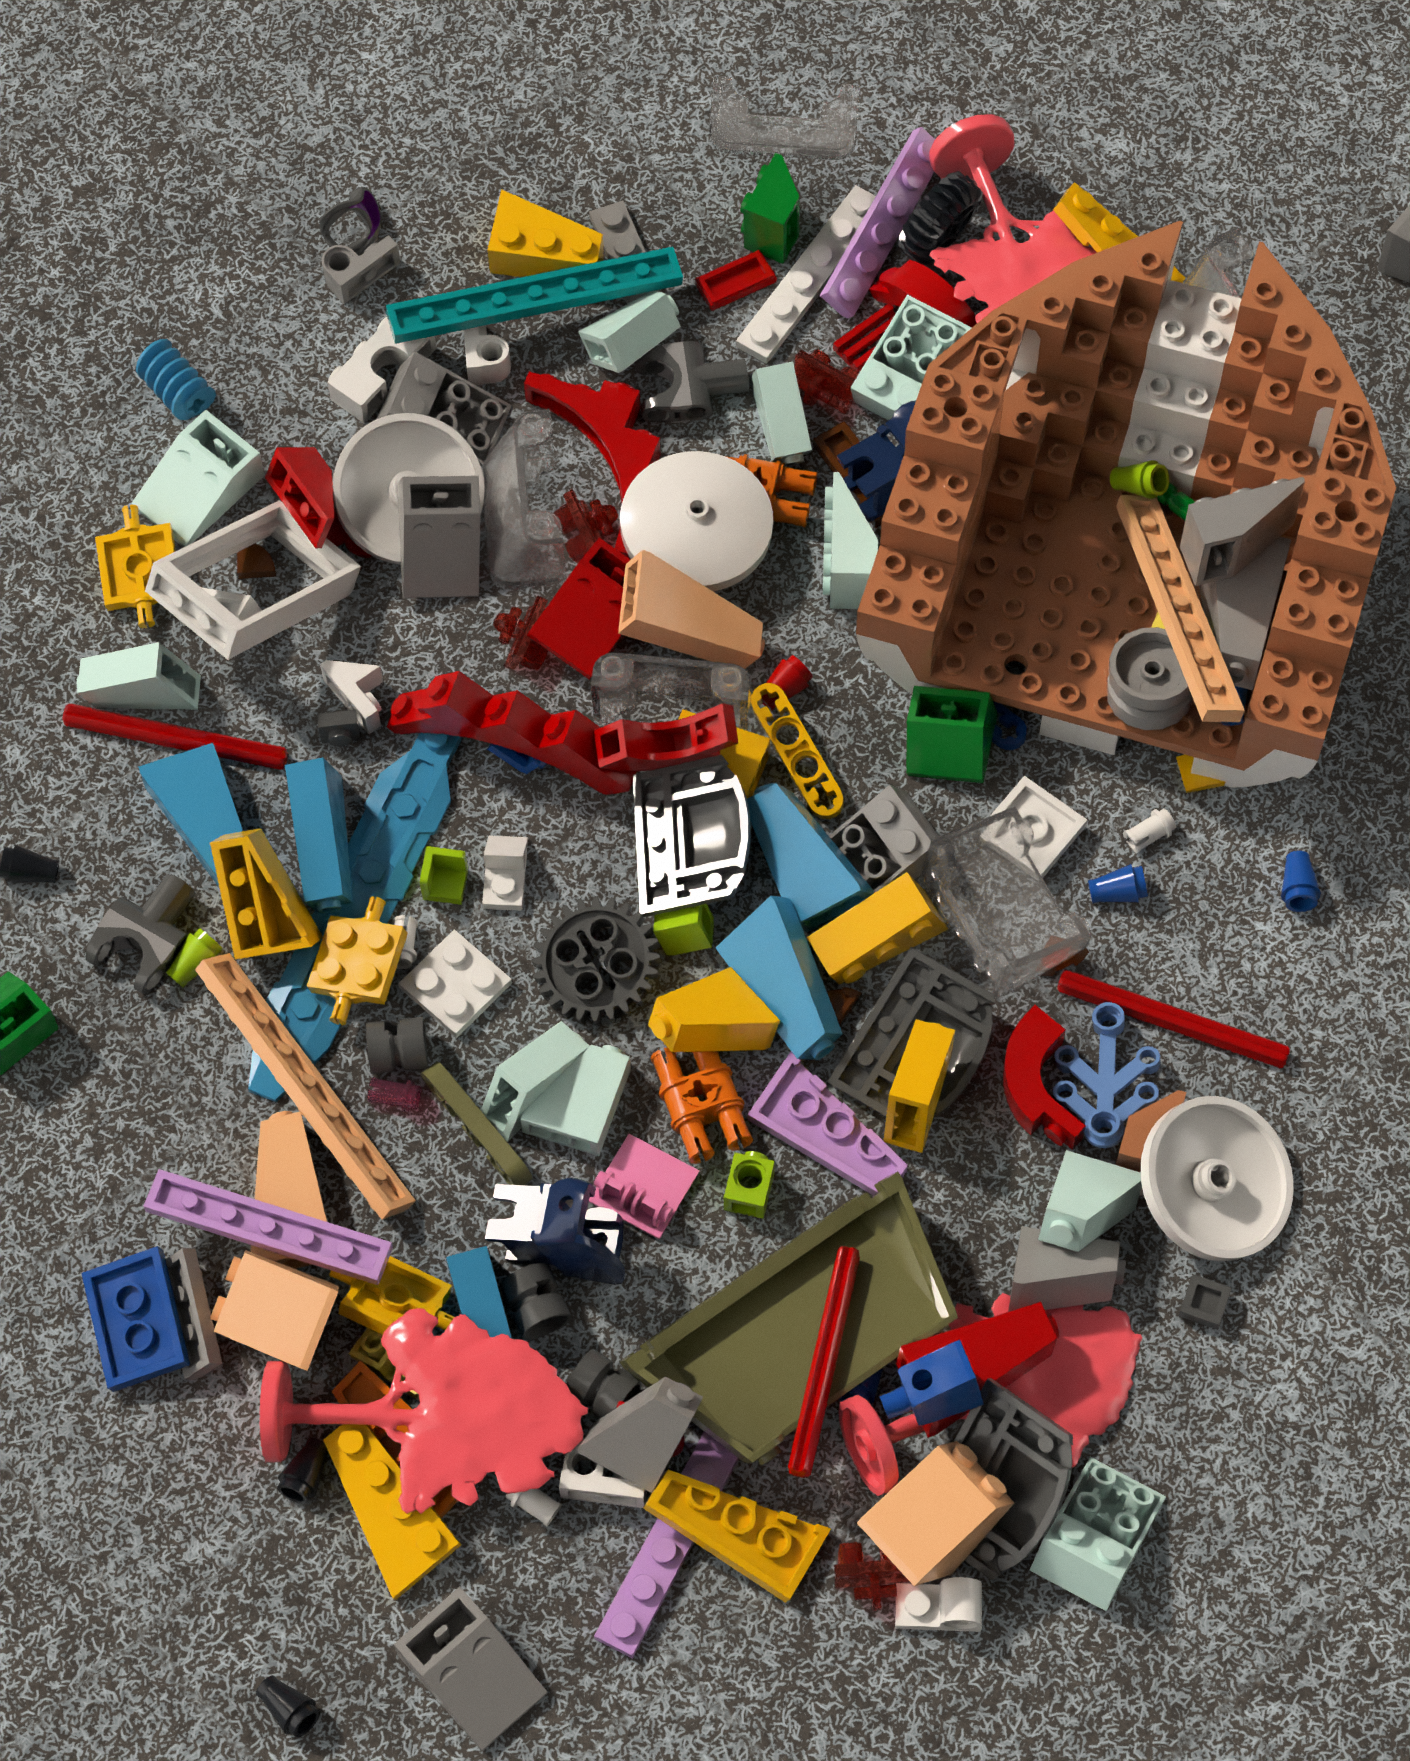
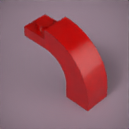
(924, 285)
(652, 746)
(1027, 1050)

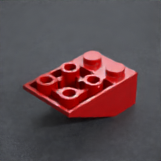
(585, 611)

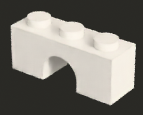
(357, 385)

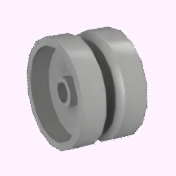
(1147, 681)

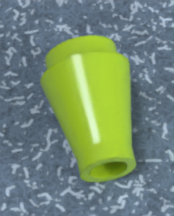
(1142, 479)
(194, 950)

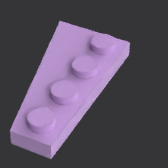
(816, 1123)

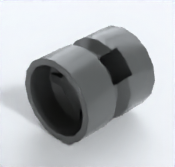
(396, 1045)
(533, 1296)
(601, 1386)

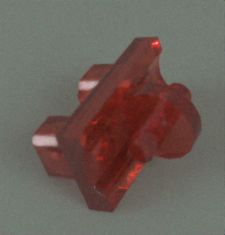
(823, 381)
(577, 514)
(523, 649)
(854, 1572)

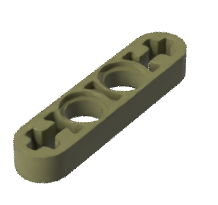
(476, 1124)

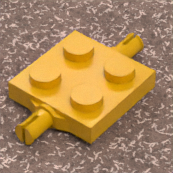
(127, 561)
(357, 960)
(398, 1291)

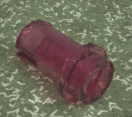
(395, 1093)

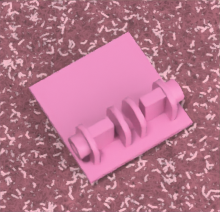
(644, 1185)

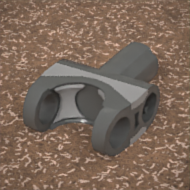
(691, 381)
(146, 928)

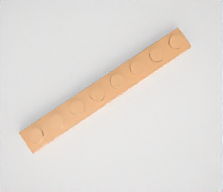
(1180, 610)
(305, 1086)

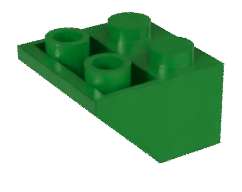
(772, 212)
(949, 734)
(23, 1020)

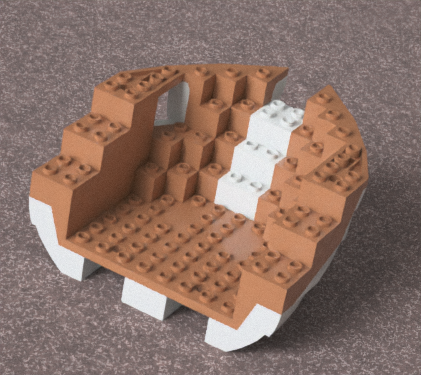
(1013, 537)

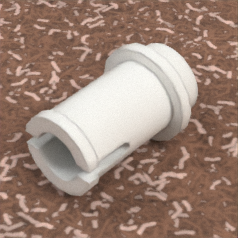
(1150, 830)
(408, 953)
(536, 1504)

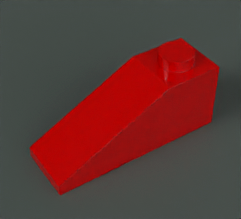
(305, 488)

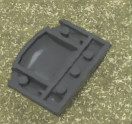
(690, 835)
(922, 992)
(1031, 1461)

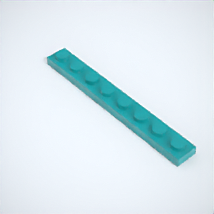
(534, 295)

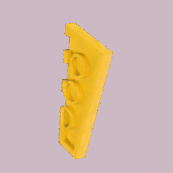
(1094, 223)
(754, 1540)
(401, 1542)

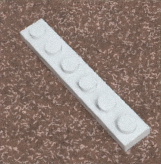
(804, 280)

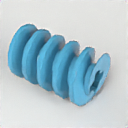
(174, 380)

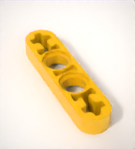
(799, 750)

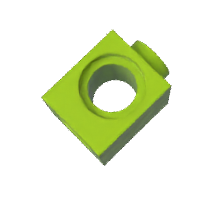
(749, 1200)

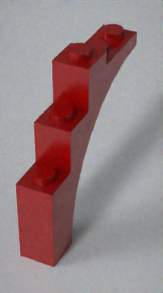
(605, 420)
(511, 720)

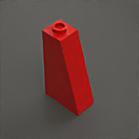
(995, 1347)

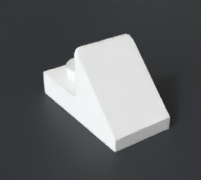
(352, 686)
(504, 872)

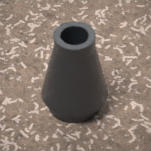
(26, 866)
(303, 1473)
(289, 1707)

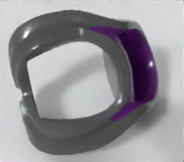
(366, 208)

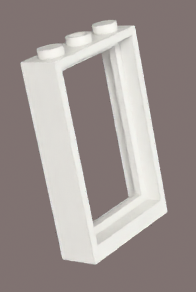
(213, 622)

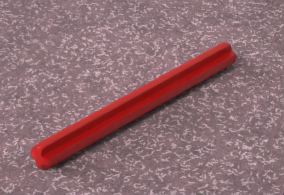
(173, 736)
(1175, 1019)
(824, 1362)

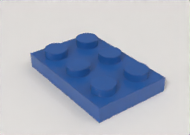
(135, 1319)

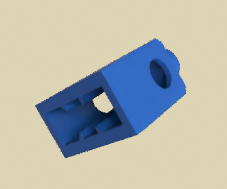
(935, 1386)

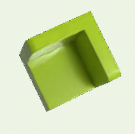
(443, 875)
(685, 929)

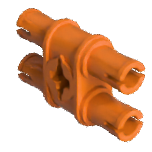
(777, 477)
(690, 1113)

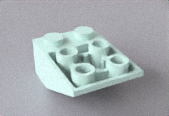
(902, 357)
(199, 478)
(848, 547)
(1097, 1533)

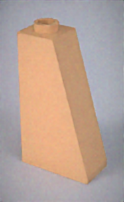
(685, 616)
(287, 1173)

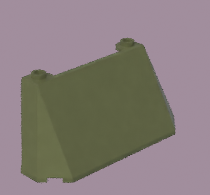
(758, 1335)

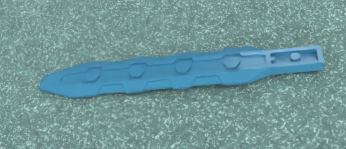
(382, 853)

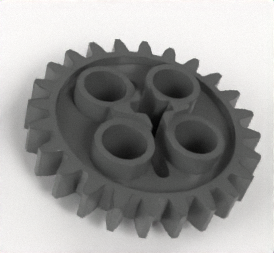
(627, 942)

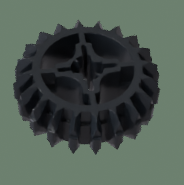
(940, 217)

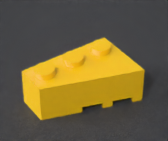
(538, 241)
(259, 897)
(877, 930)

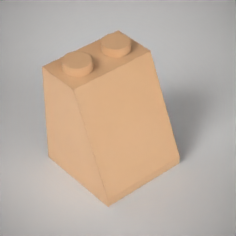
(274, 1308)
(937, 1513)

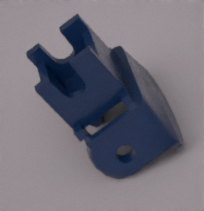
(876, 462)
(558, 1235)

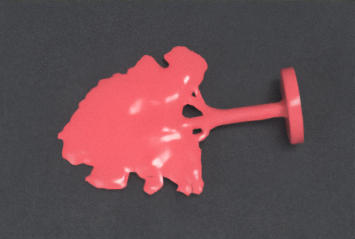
(1001, 267)
(1075, 1387)
(479, 1411)

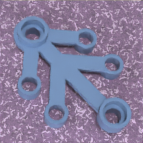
(1106, 1083)

